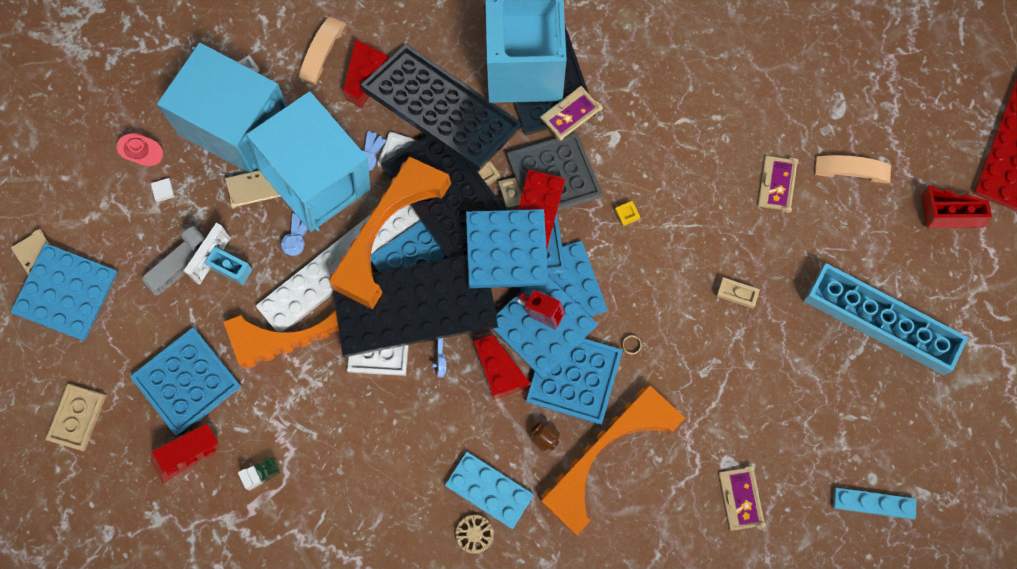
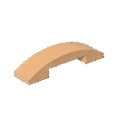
(320, 48)
(853, 166)

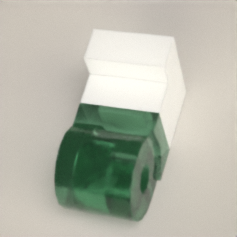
(259, 473)

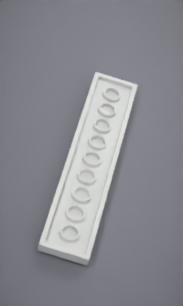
(311, 284)

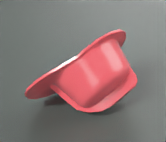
(139, 149)

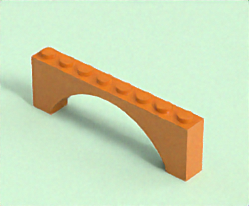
(413, 183)
(257, 344)
(567, 498)

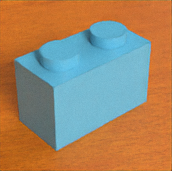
(228, 266)

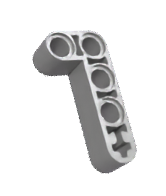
(173, 265)

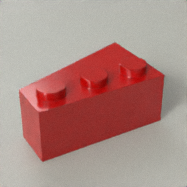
(363, 64)
(952, 210)
(499, 369)
(183, 452)

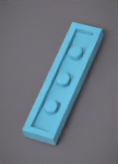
(874, 503)

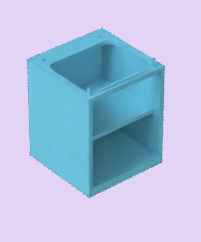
(525, 50)
(219, 103)
(310, 161)

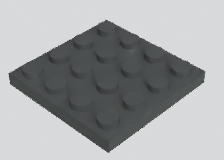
(560, 159)

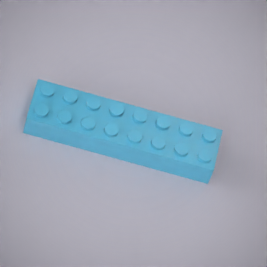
(886, 319)

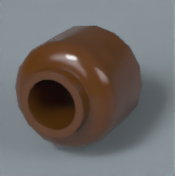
(545, 436)

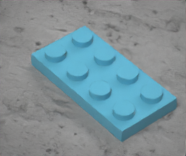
(489, 490)

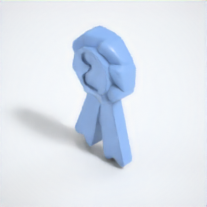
(372, 148)
(293, 243)
(441, 360)

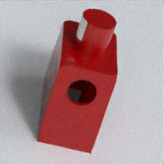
(543, 308)

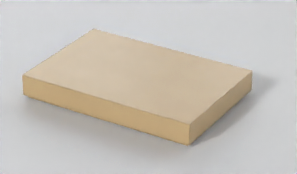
(76, 417)

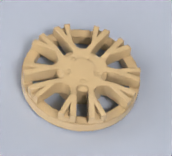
(474, 534)

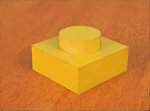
(627, 213)

